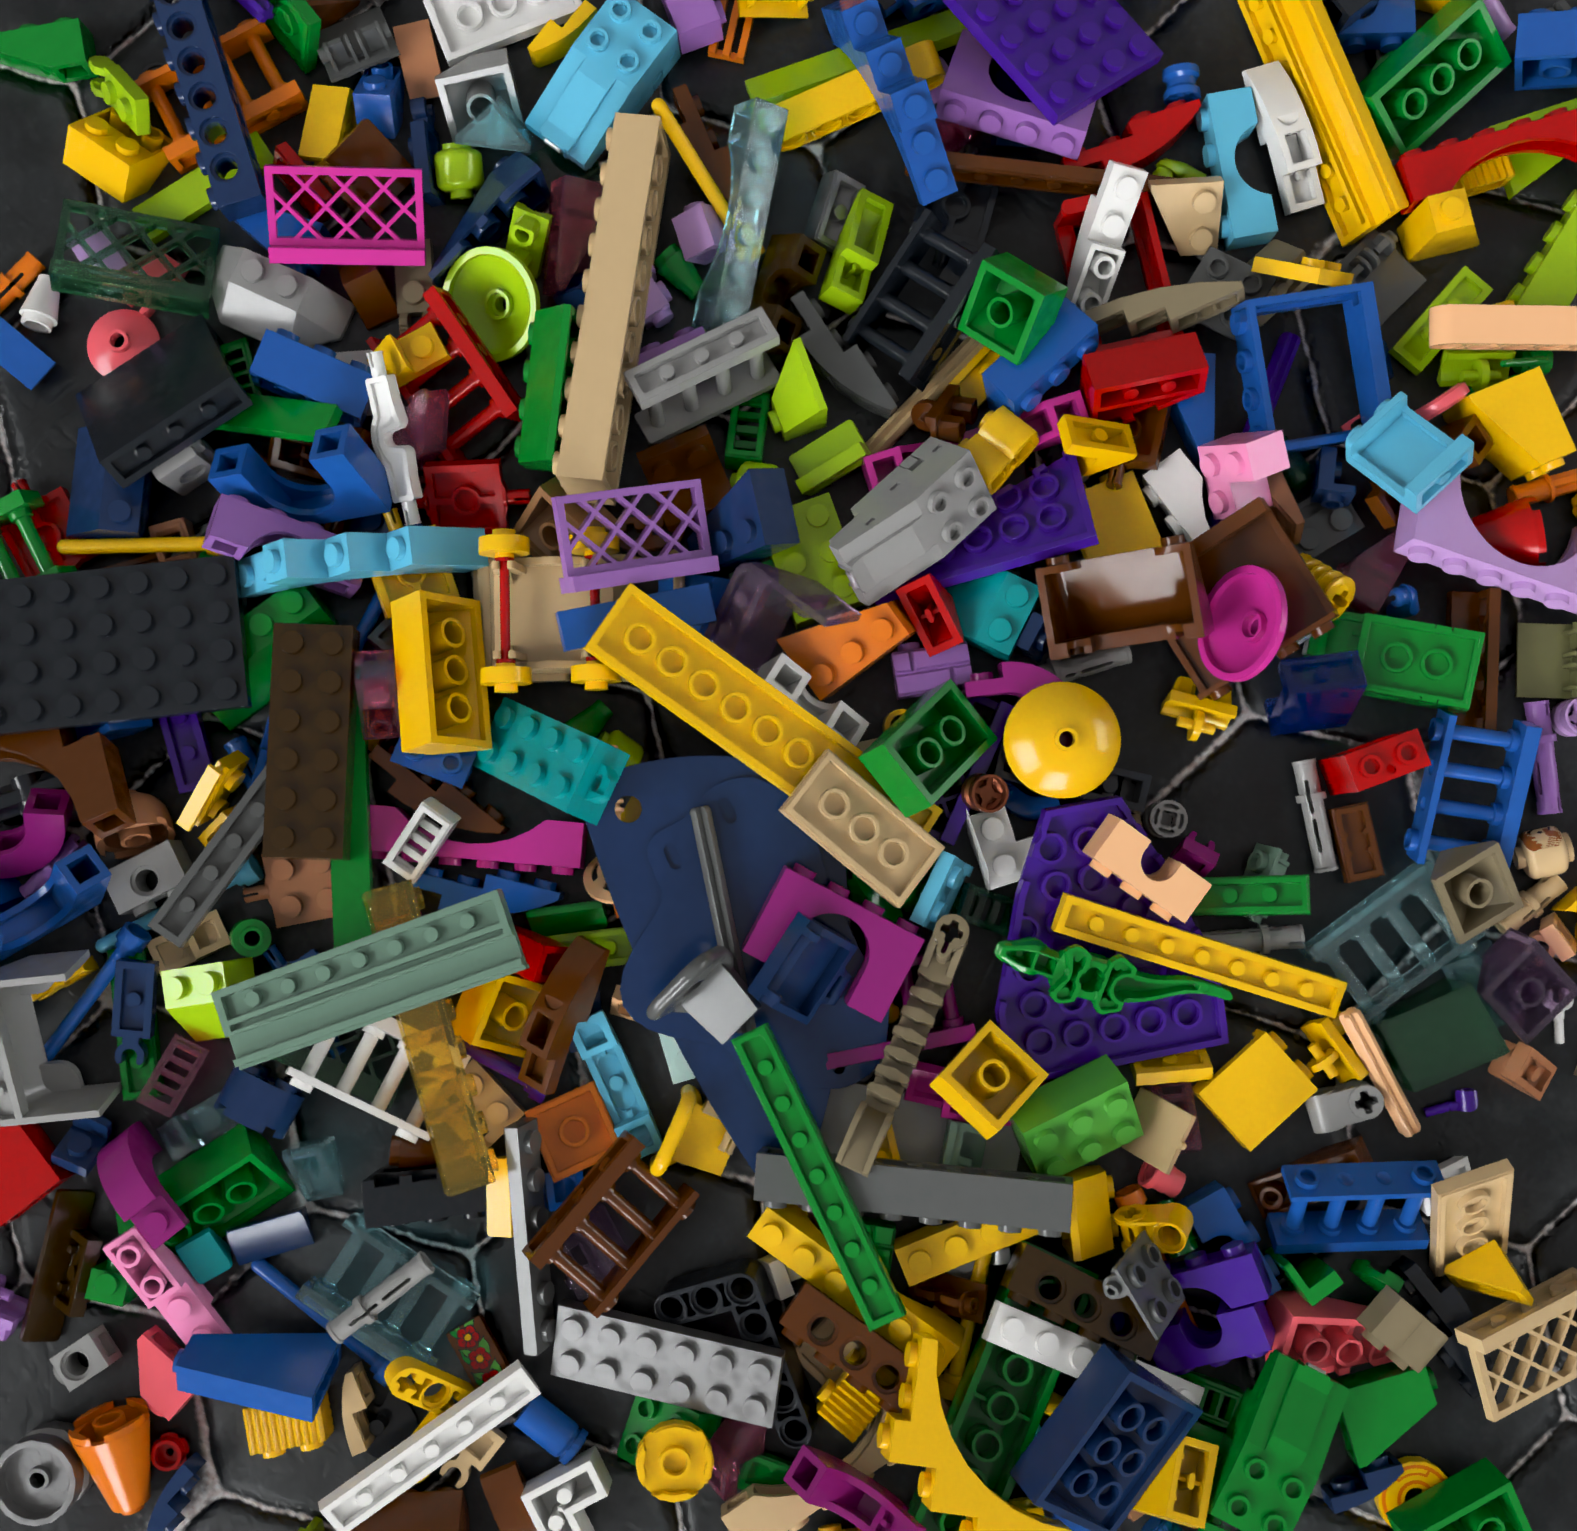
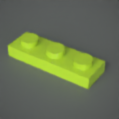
(1413, 346)

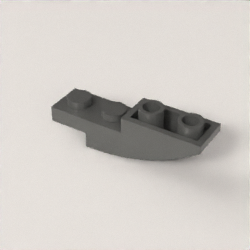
(848, 371)

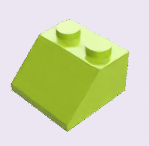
(189, 994)

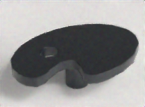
(390, 1424)

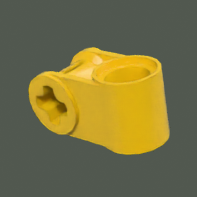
(1155, 1221)

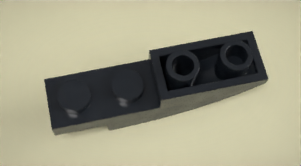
(1446, 1311)

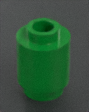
(238, 932)

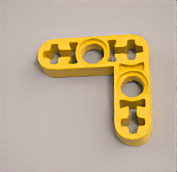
(424, 1377)

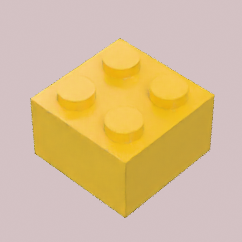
(989, 1080)

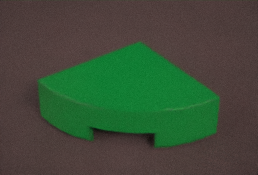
(1375, 1279)

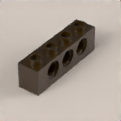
(1031, 1265)

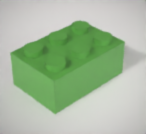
(1076, 1119)

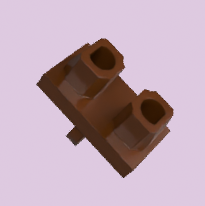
(947, 415)

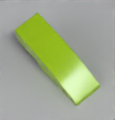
(856, 252)

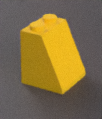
(1521, 423)

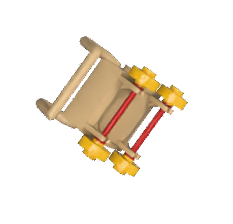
(520, 609)

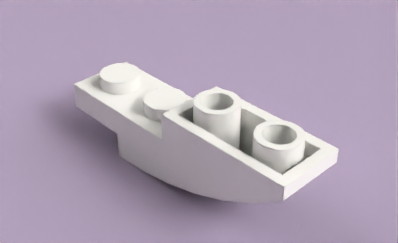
(1288, 136)
(1101, 235)

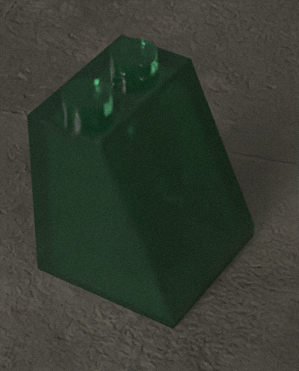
(1438, 1034)

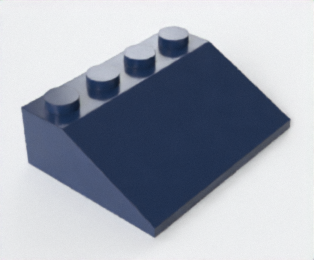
(1104, 1442)

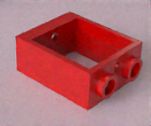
(1374, 762)

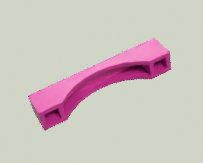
(1041, 419)
(548, 844)

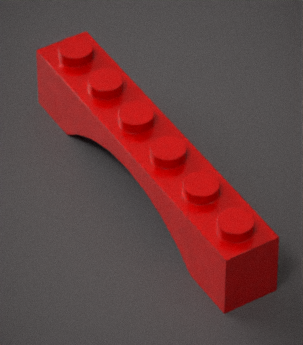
(1442, 167)

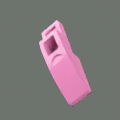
(165, 1283)

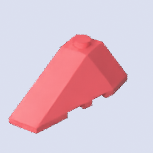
(1321, 1333)

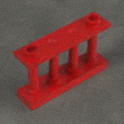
(483, 370)

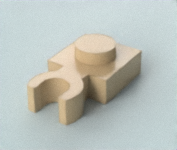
(475, 1454)

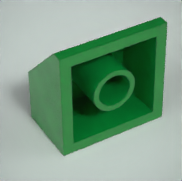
(1011, 306)

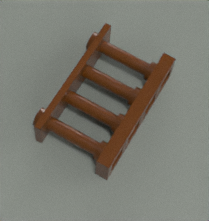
(574, 1217)

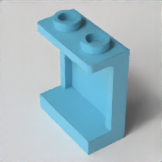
(1407, 453)

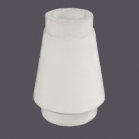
(41, 306)

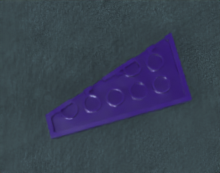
(1031, 523)

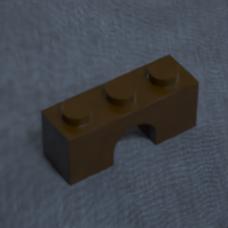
(787, 266)

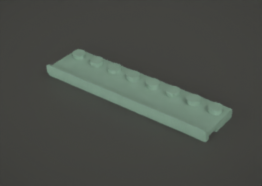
(370, 979)

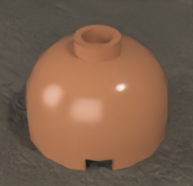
(152, 827)

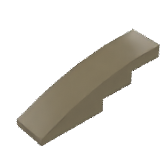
(1178, 304)

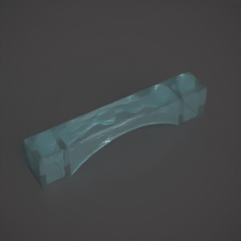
(754, 154)

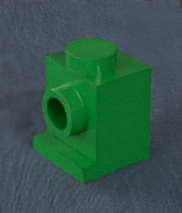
(109, 1285)

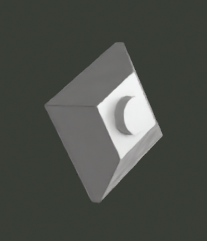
(474, 84)

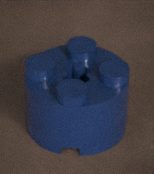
(260, 1100)

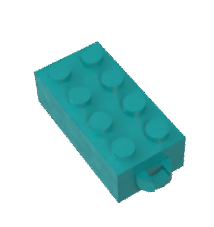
(552, 761)

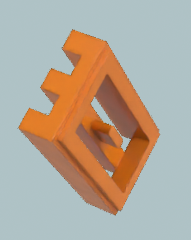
(726, 53)

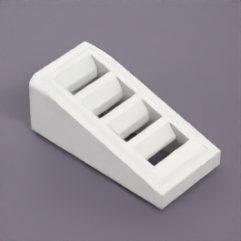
(439, 813)

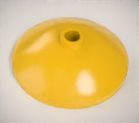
(1034, 744)

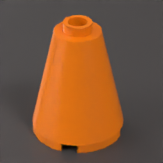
(117, 1452)

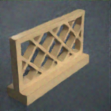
(1500, 1330)

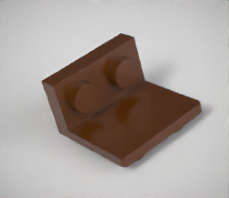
(366, 148)
(681, 459)

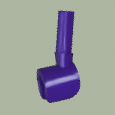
(1465, 1101)

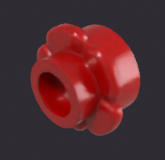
(160, 1456)

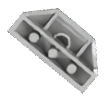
(264, 295)

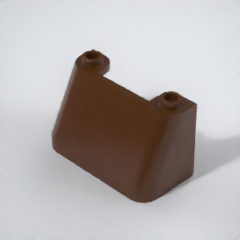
(1123, 599)

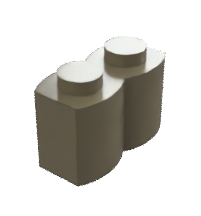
(1402, 1329)

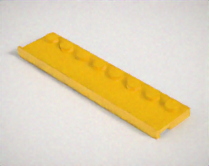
(1355, 167)

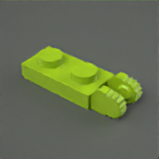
(121, 94)

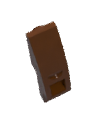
(703, 140)
(415, 787)
(557, 1010)

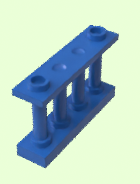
(1511, 780)
(1353, 1229)

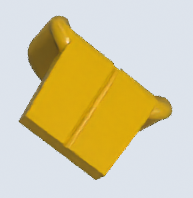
(691, 1138)

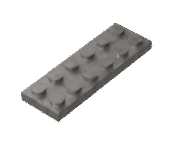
(668, 1363)

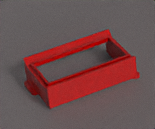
(1147, 247)

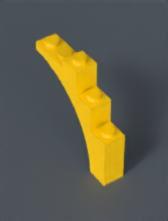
(923, 1439)

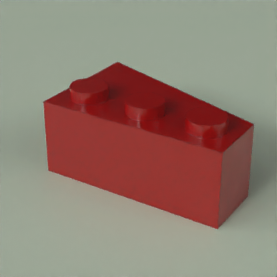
(1142, 375)

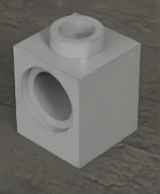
(98, 1349)

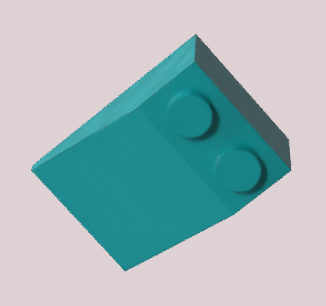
(994, 611)

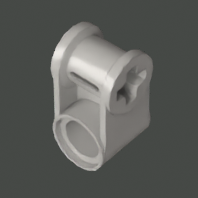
(1335, 1106)

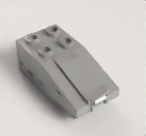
(912, 519)

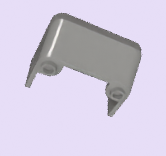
(29, 1083)

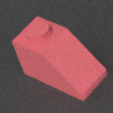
(156, 1376)

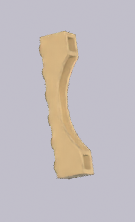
(780, 1507)

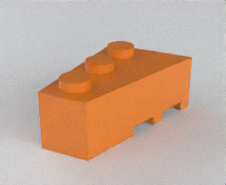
(846, 650)

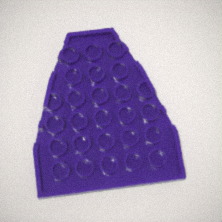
(1073, 1033)

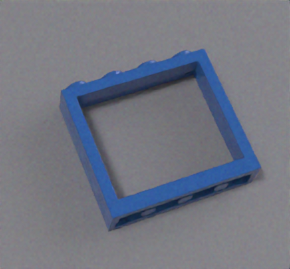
(1364, 344)

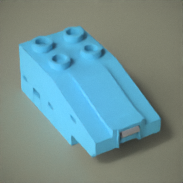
(605, 71)

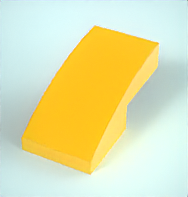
(555, 41)

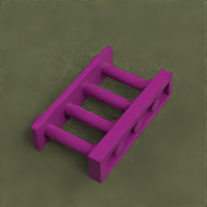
(951, 1031)

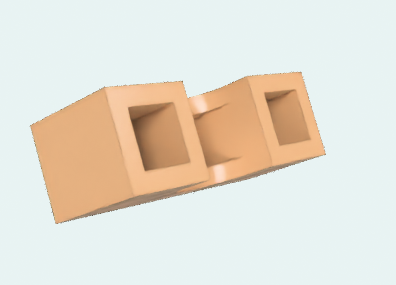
(1119, 850)

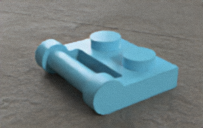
(940, 890)

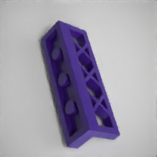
(957, 814)

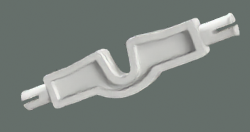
(389, 417)

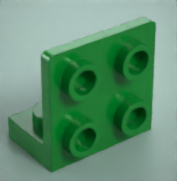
(648, 1413)

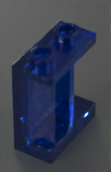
(1316, 692)

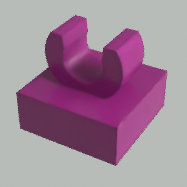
(1195, 855)

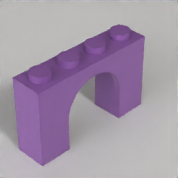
(976, 103)

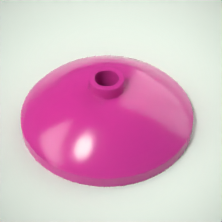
(1248, 623)

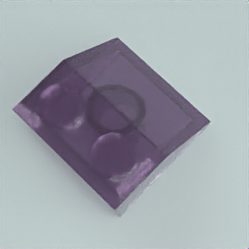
(1523, 984)

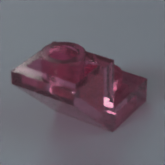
(732, 1446)

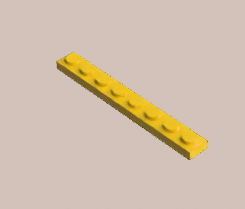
(1198, 955)

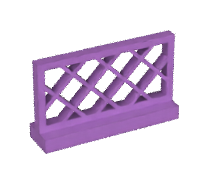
(629, 569)

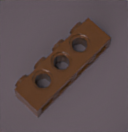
(811, 1304)

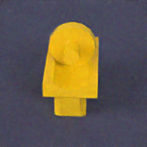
(1197, 714)
(1332, 1051)

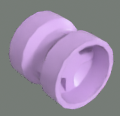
(1561, 720)

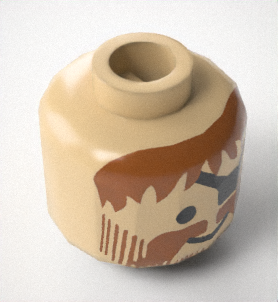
(1543, 852)

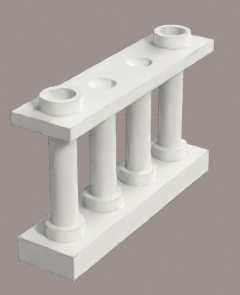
(305, 1078)

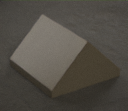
(1474, 888)

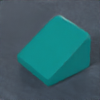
(205, 1255)

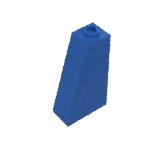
(260, 1371)

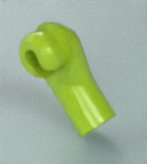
(1176, 169)

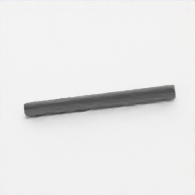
(717, 891)

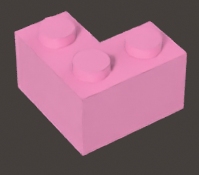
(1238, 469)

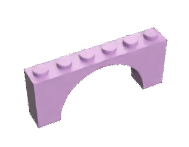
(1449, 540)

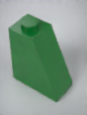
(1383, 1407)

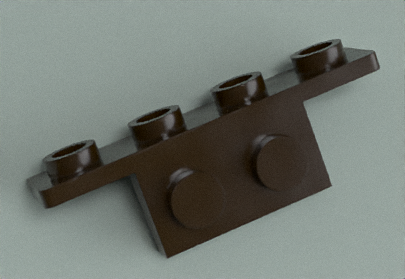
(62, 1267)

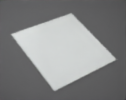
(977, 850)

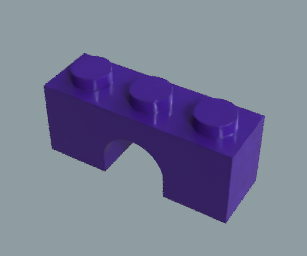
(1242, 1333)

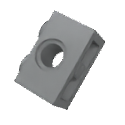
(187, 468)
(128, 878)

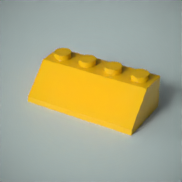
(439, 674)

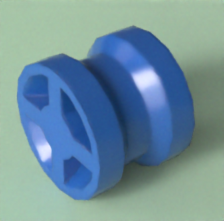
(1181, 82)

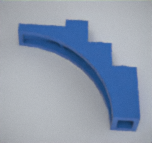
(902, 98)

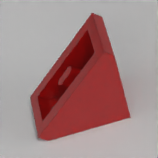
(931, 613)

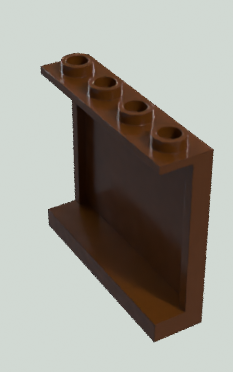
(1256, 539)

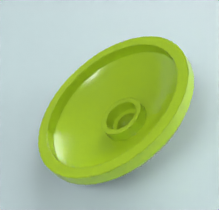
(479, 286)

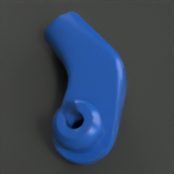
(1027, 806)

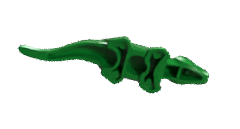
(1097, 978)

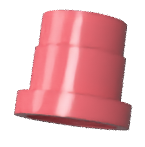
(1169, 1185)

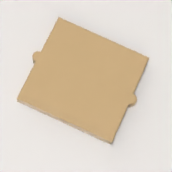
(1164, 1130)

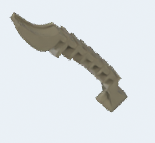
(901, 1055)

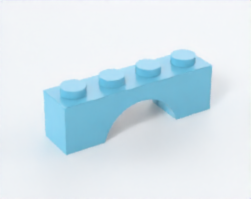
(1245, 213)

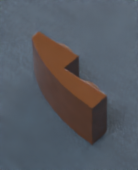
(503, 1492)

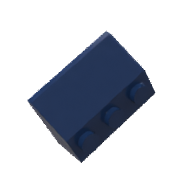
(98, 502)

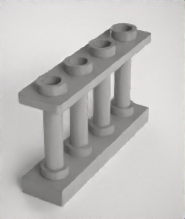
(704, 376)

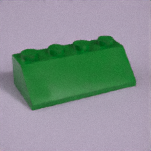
(545, 378)
(288, 606)
(223, 1184)

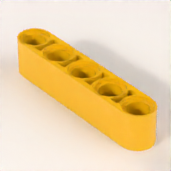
(848, 99)

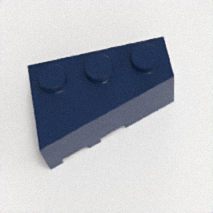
(751, 520)

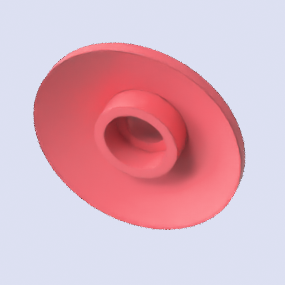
(138, 335)

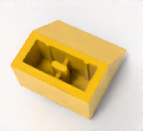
(114, 156)
(1183, 1485)

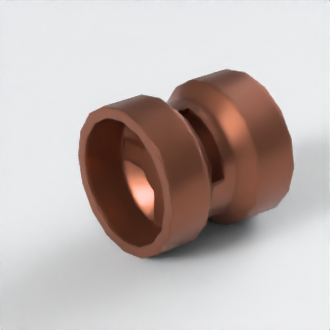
(993, 793)

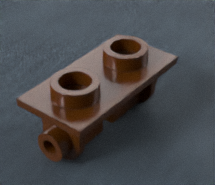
(953, 1296)

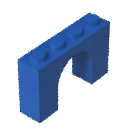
(353, 475)
(72, 889)

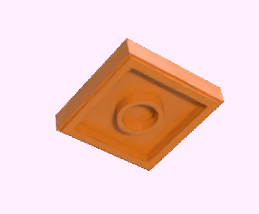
(573, 1130)

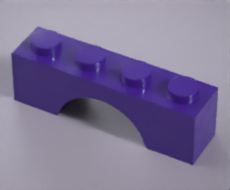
(1232, 1274)

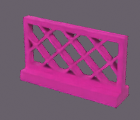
(340, 249)

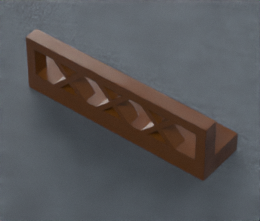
(1479, 613)

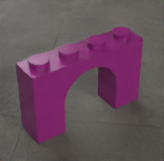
(889, 945)

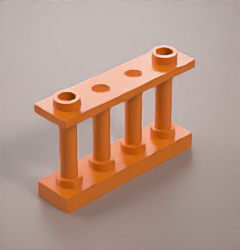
(261, 114)

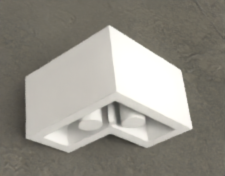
(1000, 849)
(561, 1493)

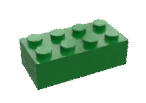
(1433, 74)

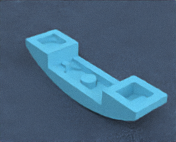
(616, 1081)

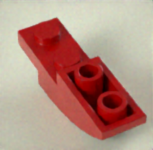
(1143, 138)

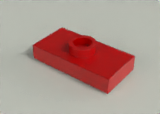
(287, 156)

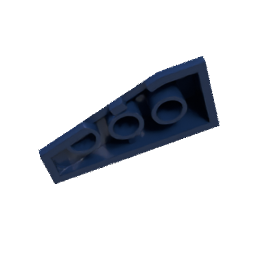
(490, 214)

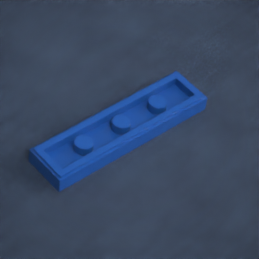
(689, 603)

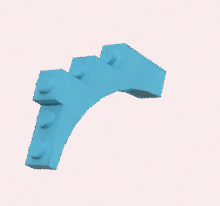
(359, 555)

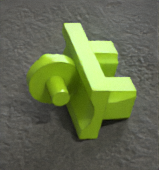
(529, 236)
(1473, 367)

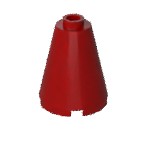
(1514, 530)

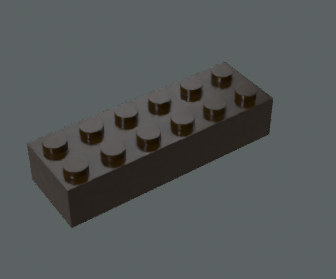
(311, 742)

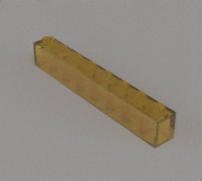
(437, 1063)

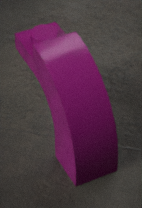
(1014, 680)
(41, 835)
(134, 1188)
(847, 1492)

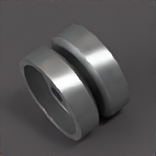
(42, 1475)

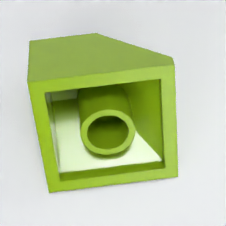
(797, 397)

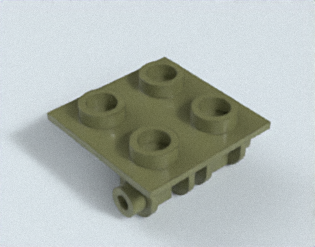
(1546, 661)

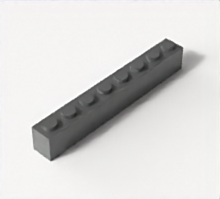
(933, 1193)

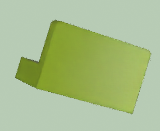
(829, 458)

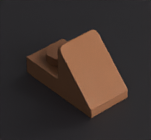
(1524, 1069)

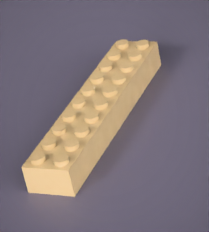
(613, 306)

